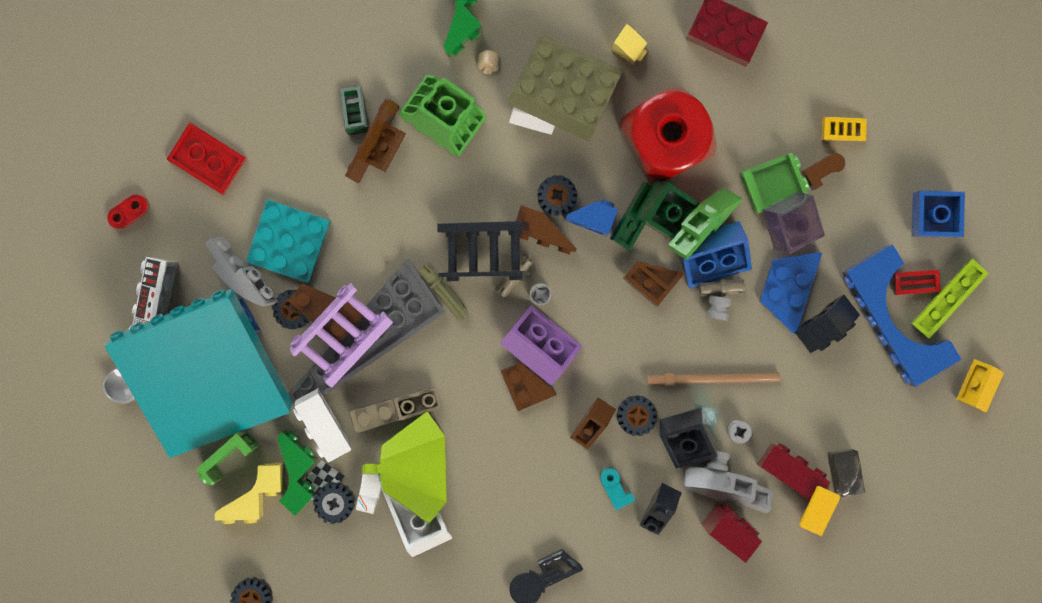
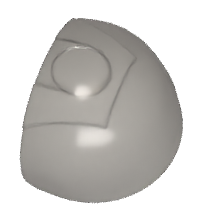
(116, 388)

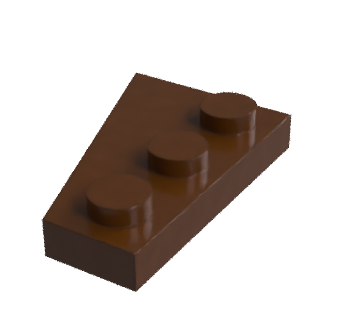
(314, 302)

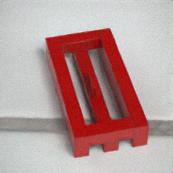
(897, 283)

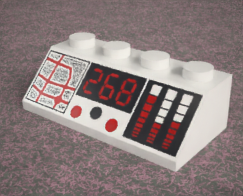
(154, 289)

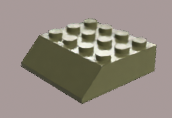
(565, 87)

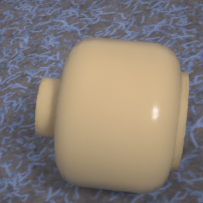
(488, 61)

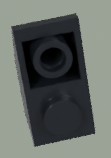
(660, 509)

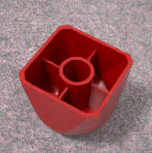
(655, 154)

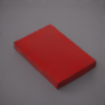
(206, 158)

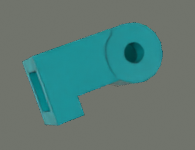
(610, 481)

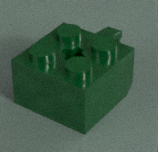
(665, 209)

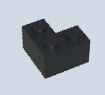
(828, 325)

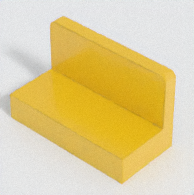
(980, 385)
(819, 510)

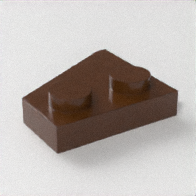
(525, 386)

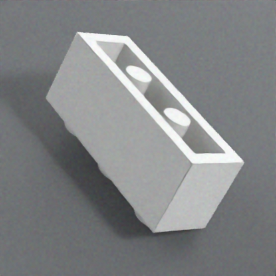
(322, 425)

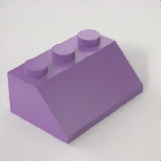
(541, 345)

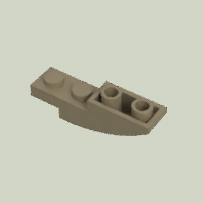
(395, 409)

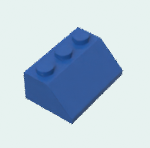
(718, 256)

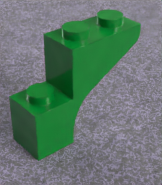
(462, 29)
(297, 461)

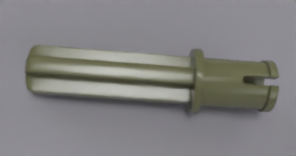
(443, 292)

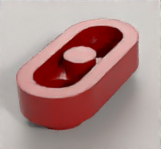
(127, 212)

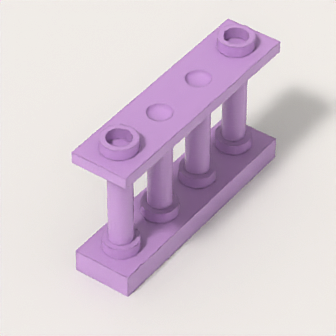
(347, 355)

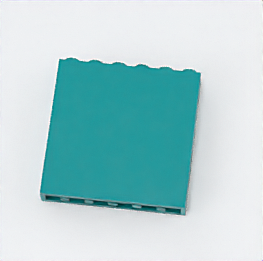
(199, 373)

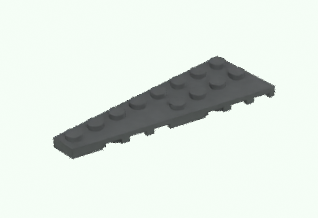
(408, 305)

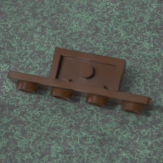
(379, 143)

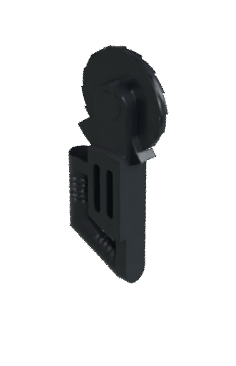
(530, 586)

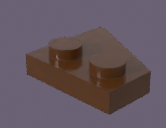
(652, 281)

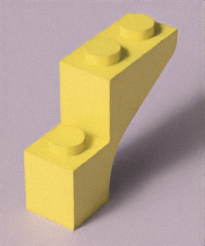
(250, 505)

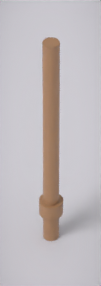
(670, 379)

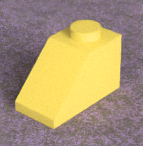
(630, 45)

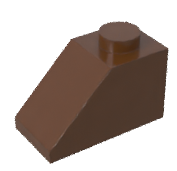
(593, 423)

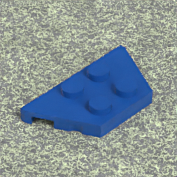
(789, 287)

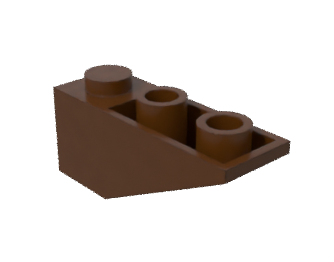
(543, 230)

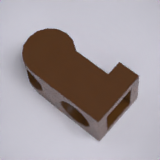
(828, 165)

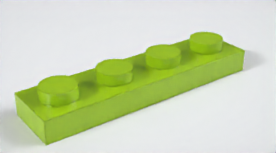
(949, 298)

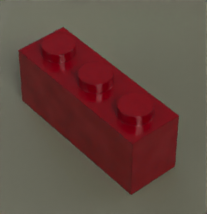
(792, 470)

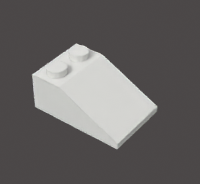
(415, 532)

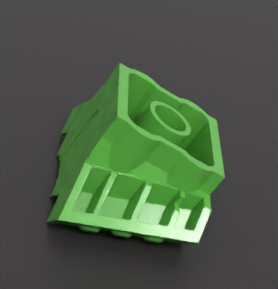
(443, 113)

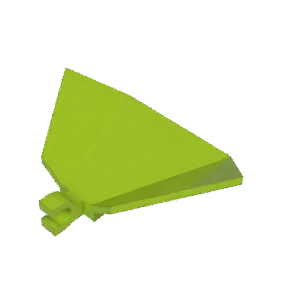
(414, 468)

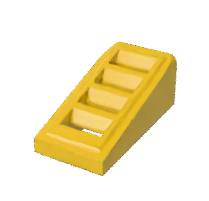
(826, 129)

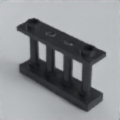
(493, 231)

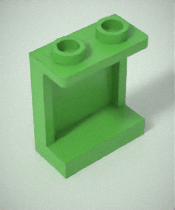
(773, 182)
(242, 440)

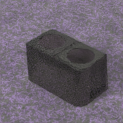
(846, 472)

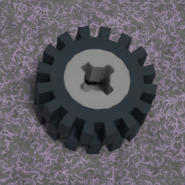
(337, 495)

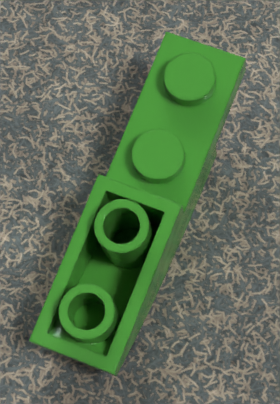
(703, 220)

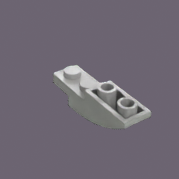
(243, 280)
(730, 486)

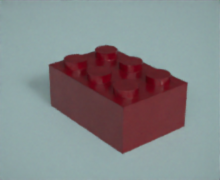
(727, 31)
(732, 531)

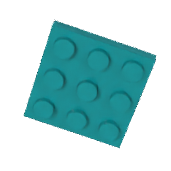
(288, 241)

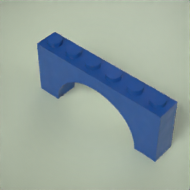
(870, 283)

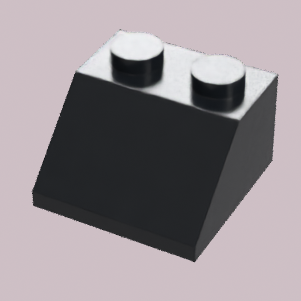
(688, 438)

